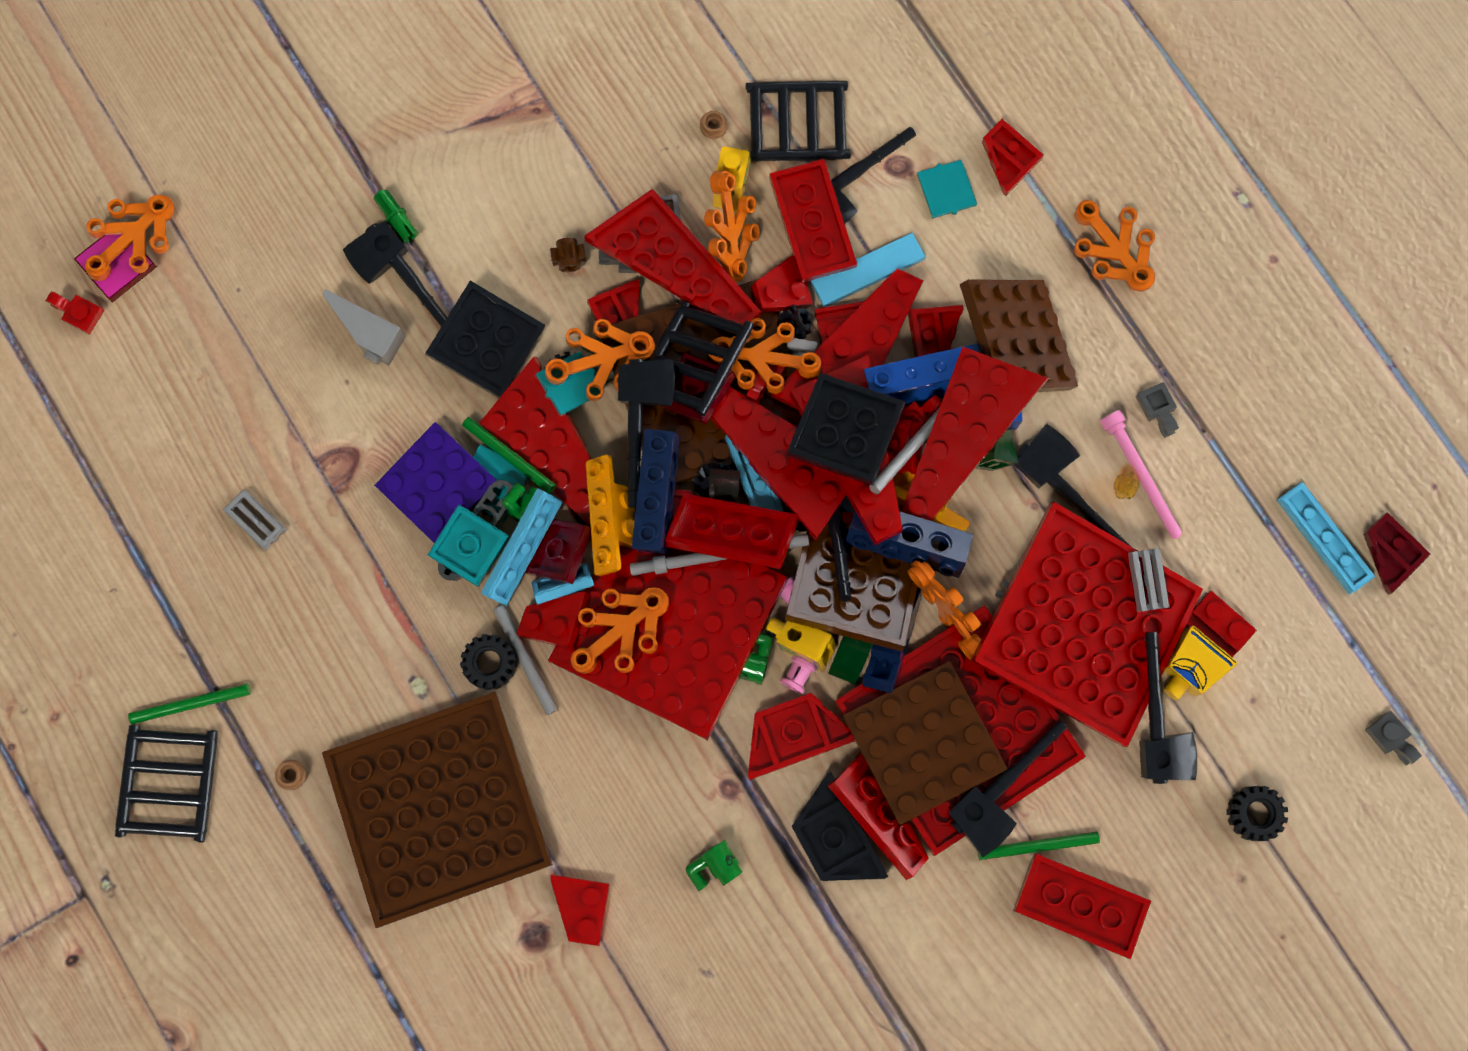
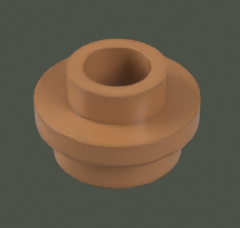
(713, 117)
(281, 774)

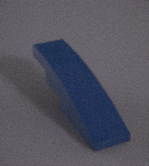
(887, 662)

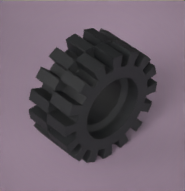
(471, 656)
(1274, 806)

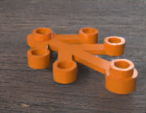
(130, 232)
(1116, 248)
(734, 259)
(604, 355)
(760, 356)
(946, 602)
(623, 626)

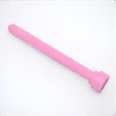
(1115, 425)

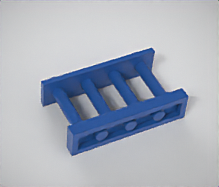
(915, 377)

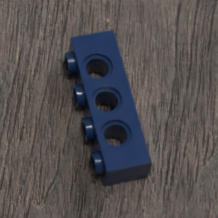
(656, 491)
(924, 536)

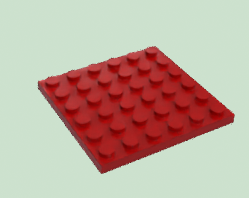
(1075, 629)
(701, 638)
(1008, 713)

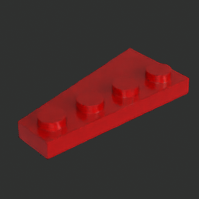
(866, 803)

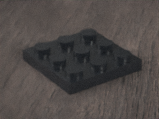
(485, 340)
(846, 429)

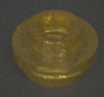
(1126, 485)

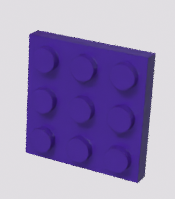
(434, 480)

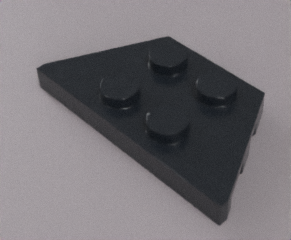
(835, 839)

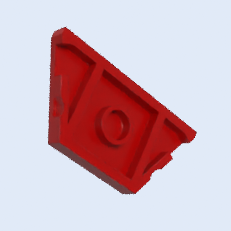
(793, 734)

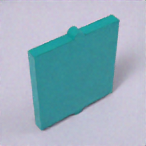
(946, 189)
(573, 391)

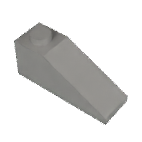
(373, 334)

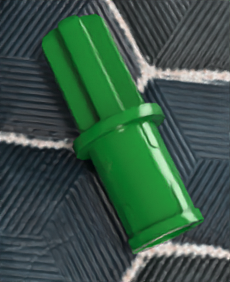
(395, 215)

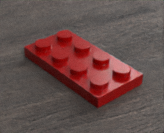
(812, 220)
(732, 531)
(1082, 906)

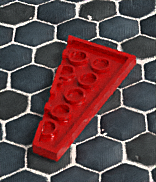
(664, 250)
(865, 332)
(973, 416)
(542, 437)
(764, 441)
(876, 511)

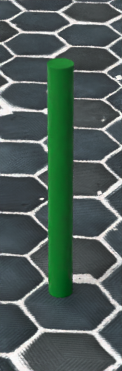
(509, 455)
(189, 703)
(1043, 845)

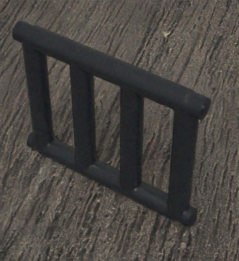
(810, 88)
(728, 355)
(132, 765)

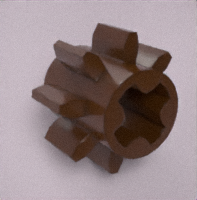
(568, 254)

